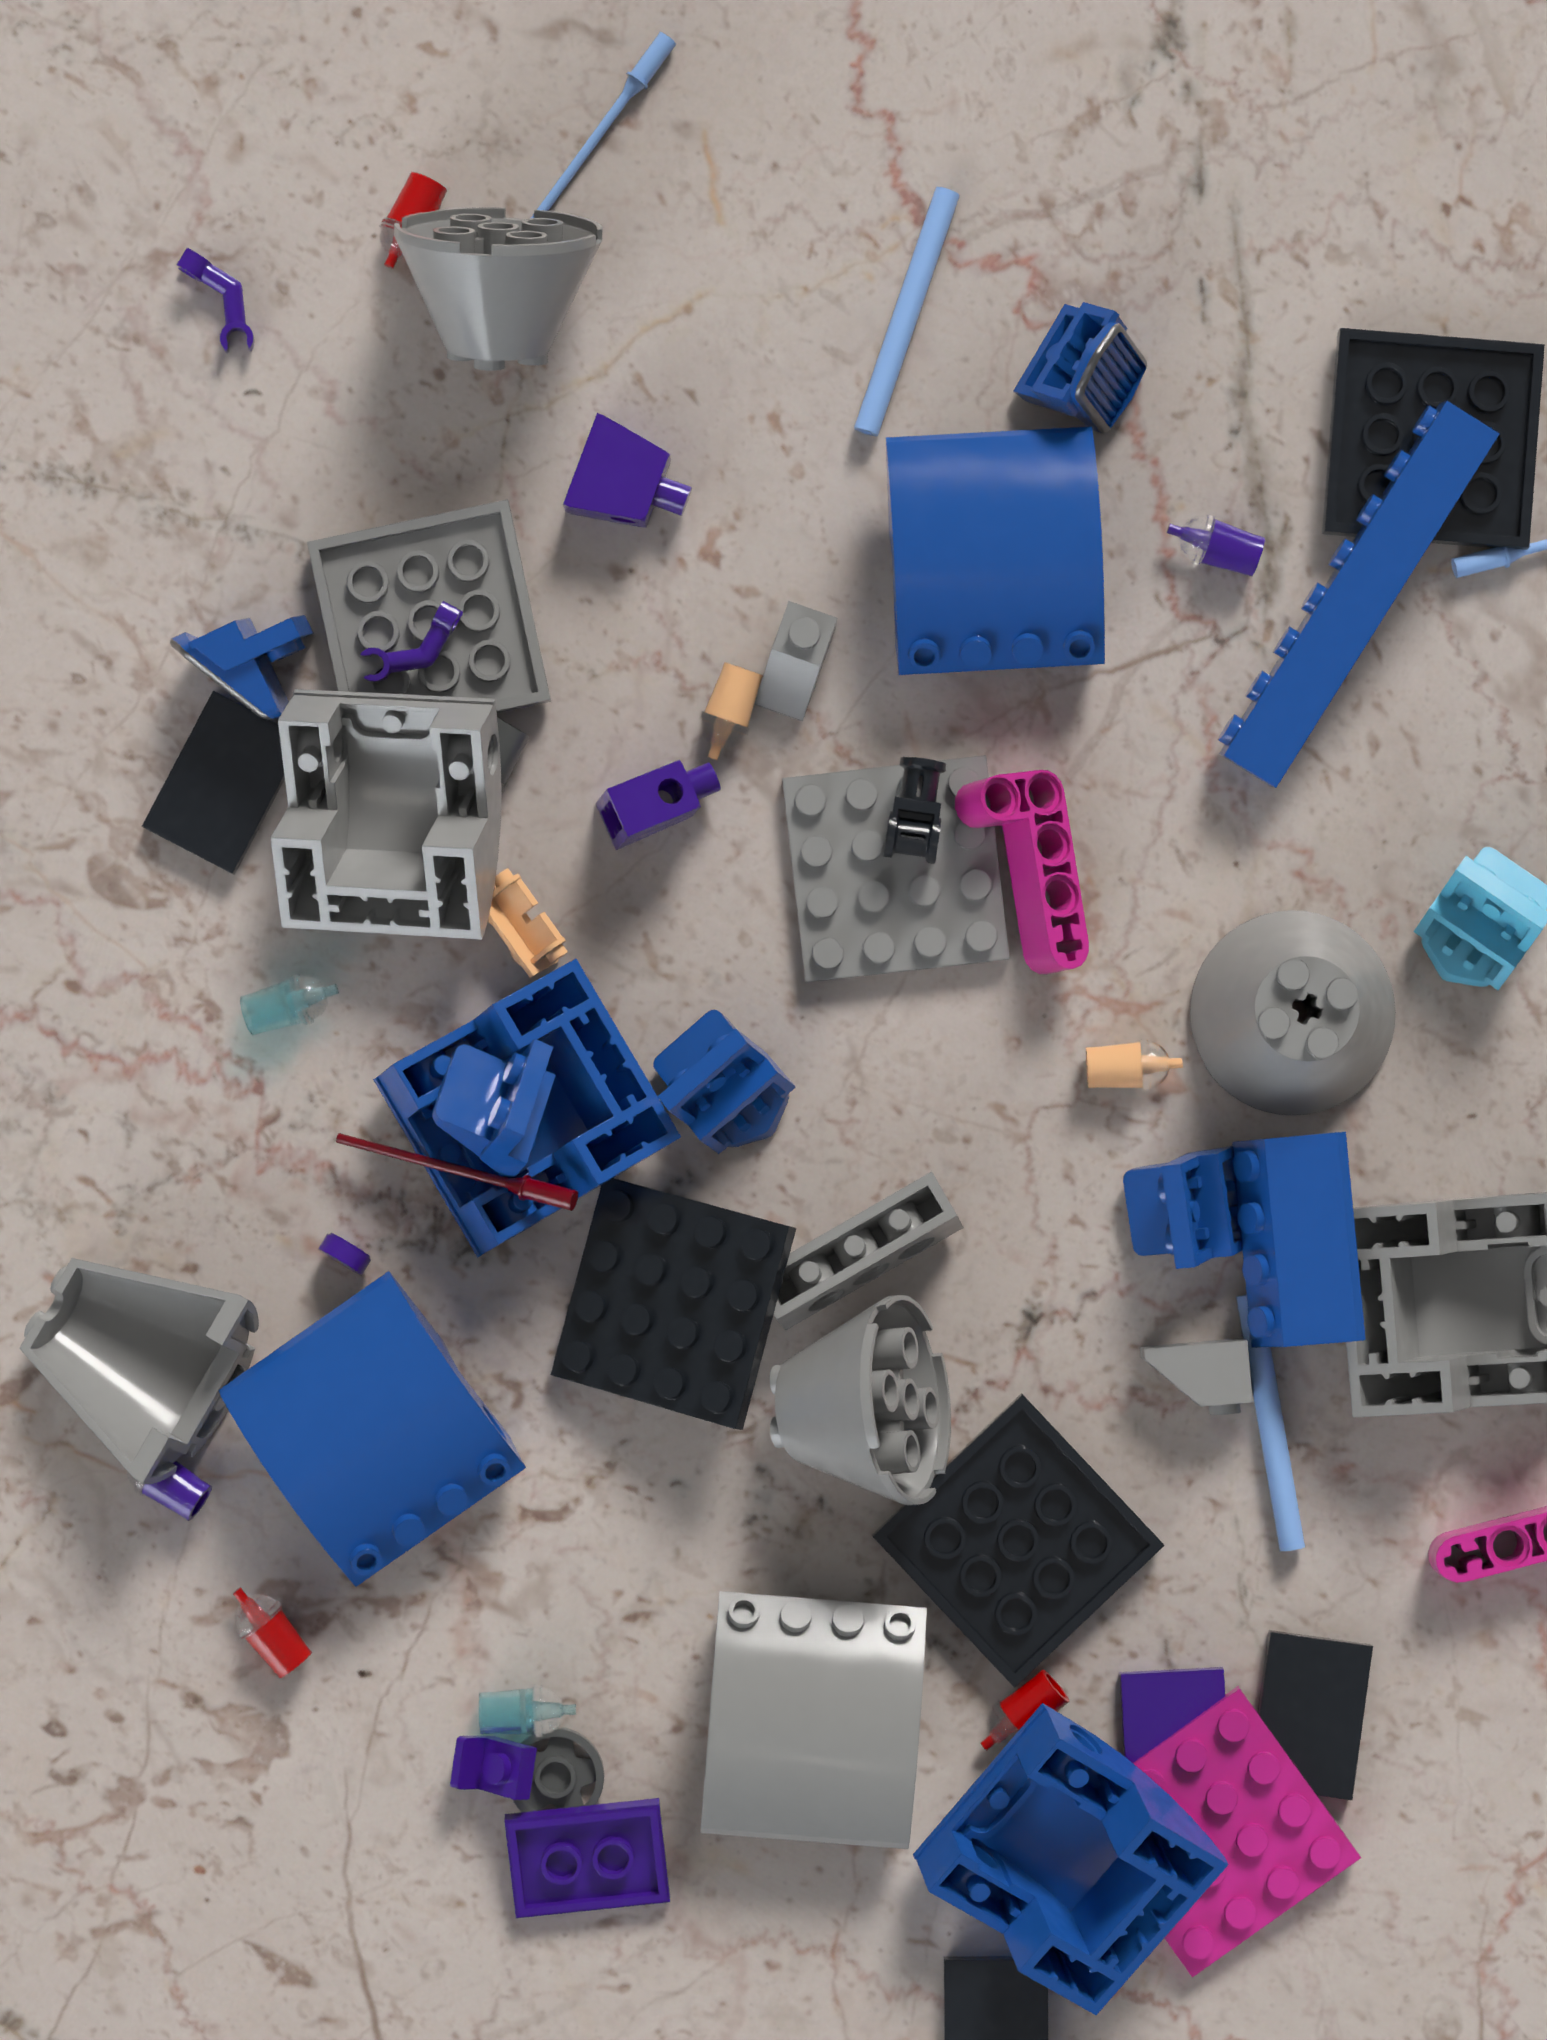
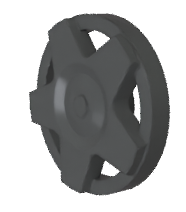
(561, 1774)

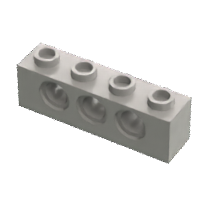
(864, 1249)

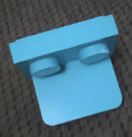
(1484, 920)

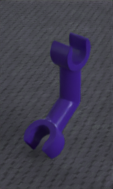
(231, 289)
(441, 628)

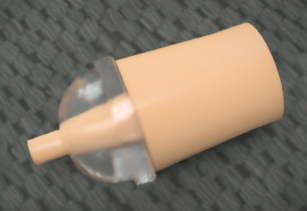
(729, 708)
(1129, 1065)

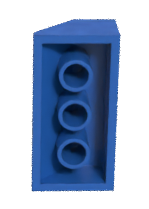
(1298, 1240)

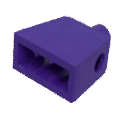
(622, 478)
(637, 811)

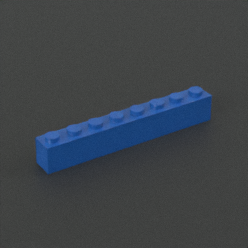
(1358, 592)

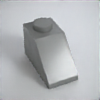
(796, 660)
(1206, 1371)

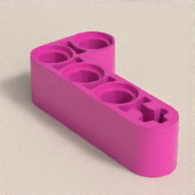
(1045, 944)
(1530, 1546)

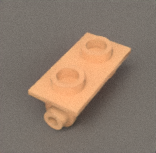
(533, 942)

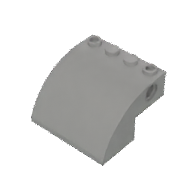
(388, 813)
(1451, 1305)
(814, 1720)

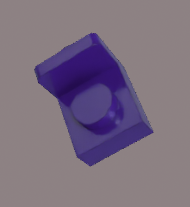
(493, 1766)

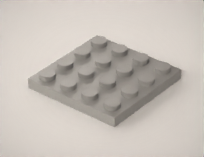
(389, 582)
(885, 912)

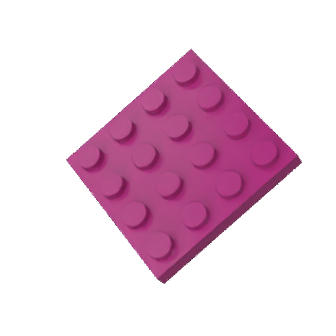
(1260, 1817)

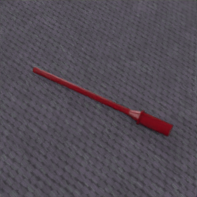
(522, 1186)

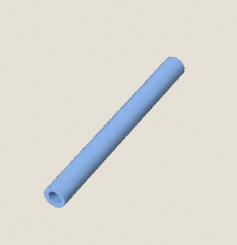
(906, 311)
(1273, 1440)

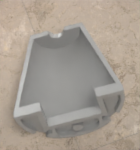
(141, 1359)

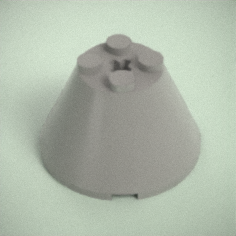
(497, 280)
(1252, 1033)
(869, 1403)

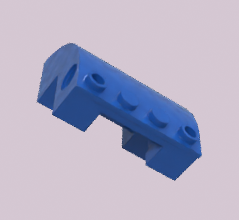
(996, 550)
(594, 1123)
(371, 1429)
(1070, 1859)

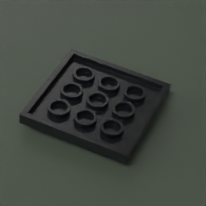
(1384, 388)
(673, 1302)
(1019, 1540)

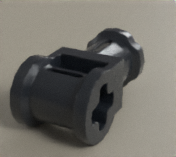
(914, 814)

